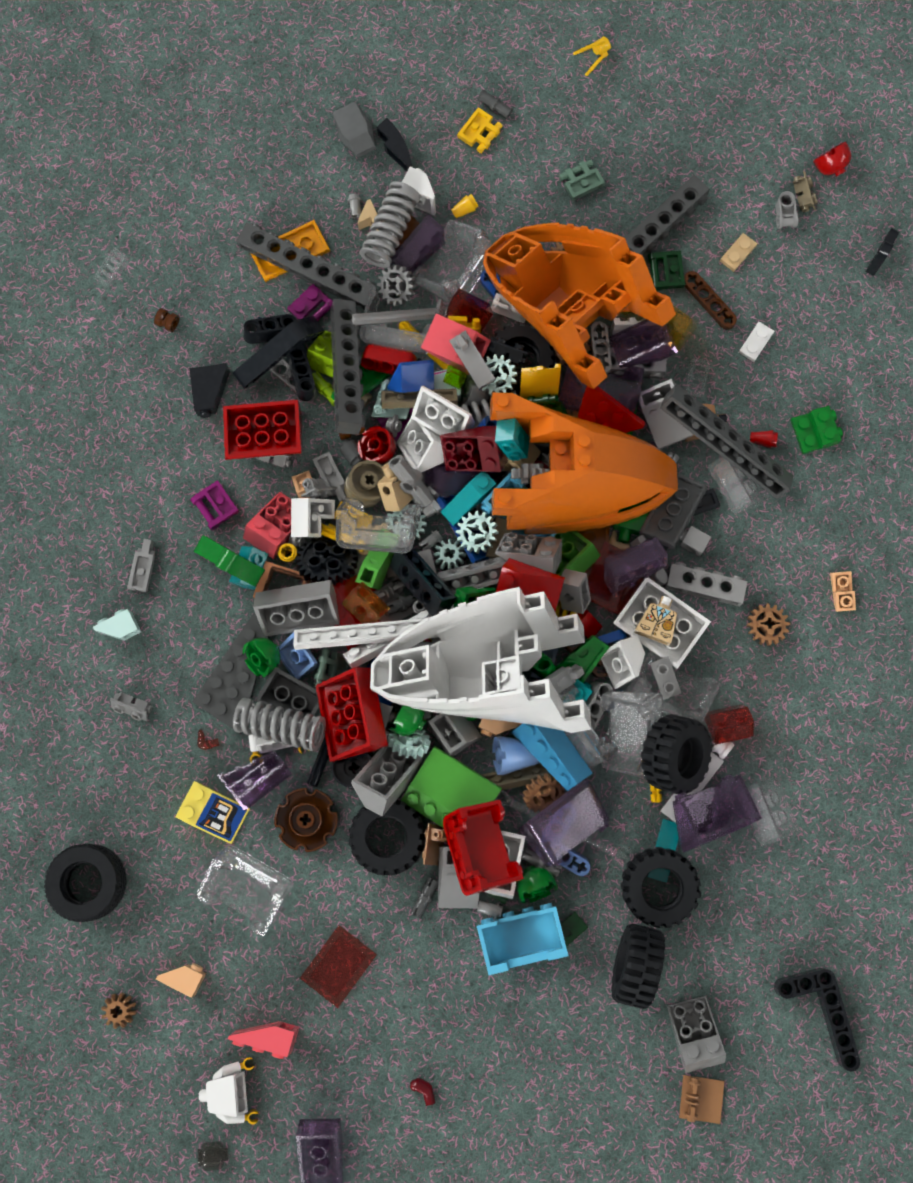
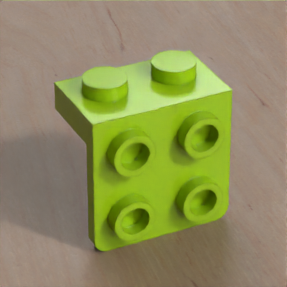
(320, 354)

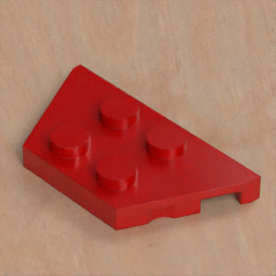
(603, 409)

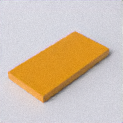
(305, 236)

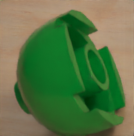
(262, 656)
(408, 721)
(536, 884)

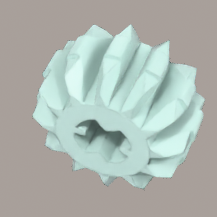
(452, 548)

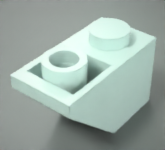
(120, 626)

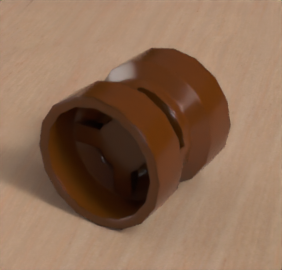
(166, 320)

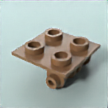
(435, 838)
(701, 1099)

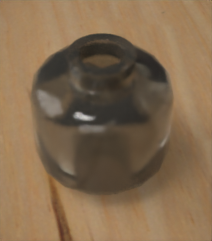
(212, 1156)

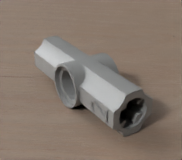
(411, 480)

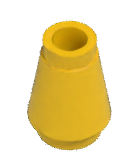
(464, 206)
(286, 549)

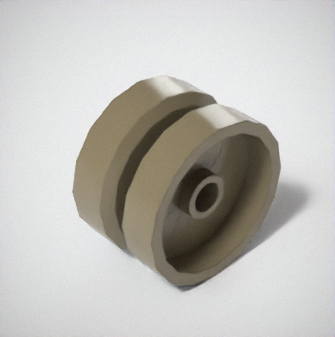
(363, 482)

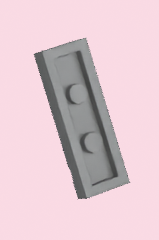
(472, 360)

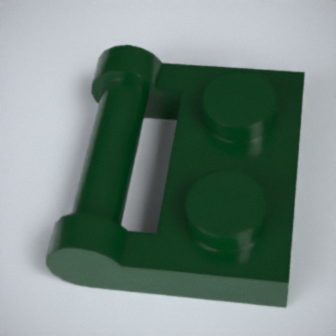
(672, 270)

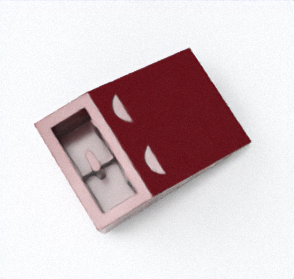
(473, 450)

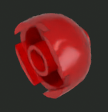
(834, 160)
(377, 445)

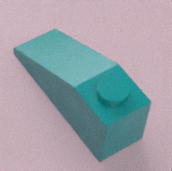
(468, 498)

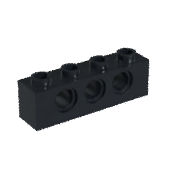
(422, 582)

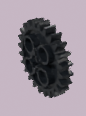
(325, 561)

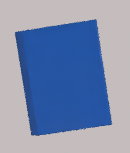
(412, 375)

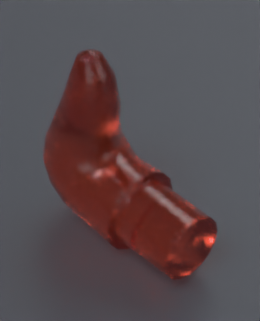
(206, 744)

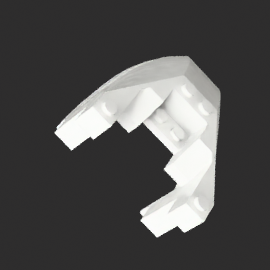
(481, 662)

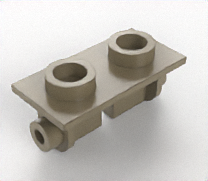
(803, 185)

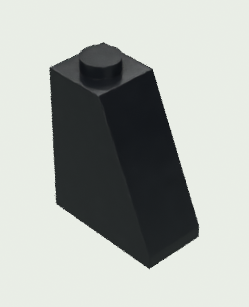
(208, 387)

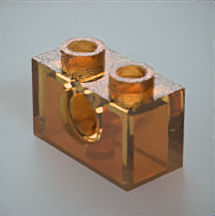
(365, 604)

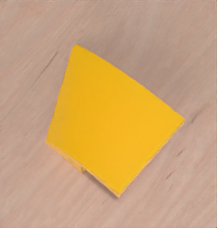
(539, 381)

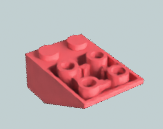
(438, 342)
(270, 526)
(272, 1037)

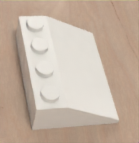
(688, 624)

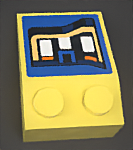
(212, 812)

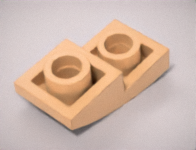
(842, 591)

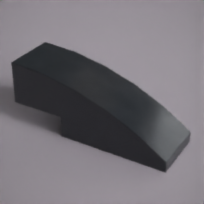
(394, 144)

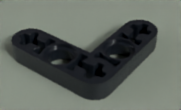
(883, 252)

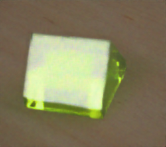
(454, 377)

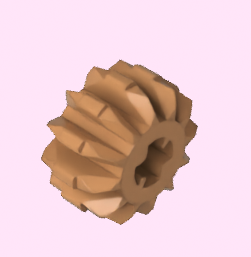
(112, 1016)

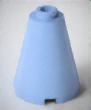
(511, 755)

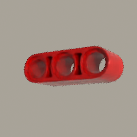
(384, 359)

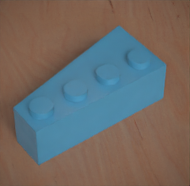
(554, 752)

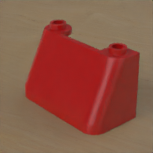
(480, 848)

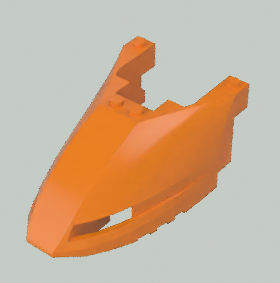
(573, 287)
(589, 475)

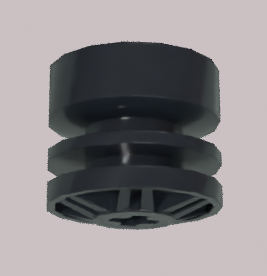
(342, 768)

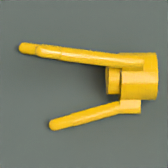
(599, 47)

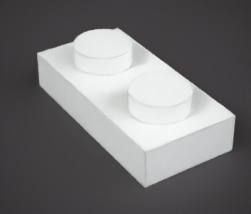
(756, 341)

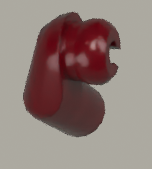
(424, 1088)

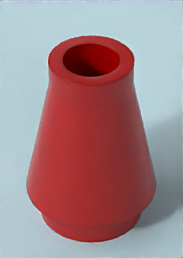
(764, 438)

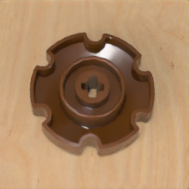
(322, 823)

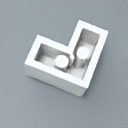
(307, 516)

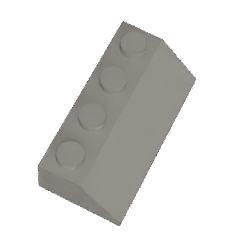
(296, 608)
(385, 779)

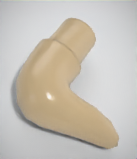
(613, 541)

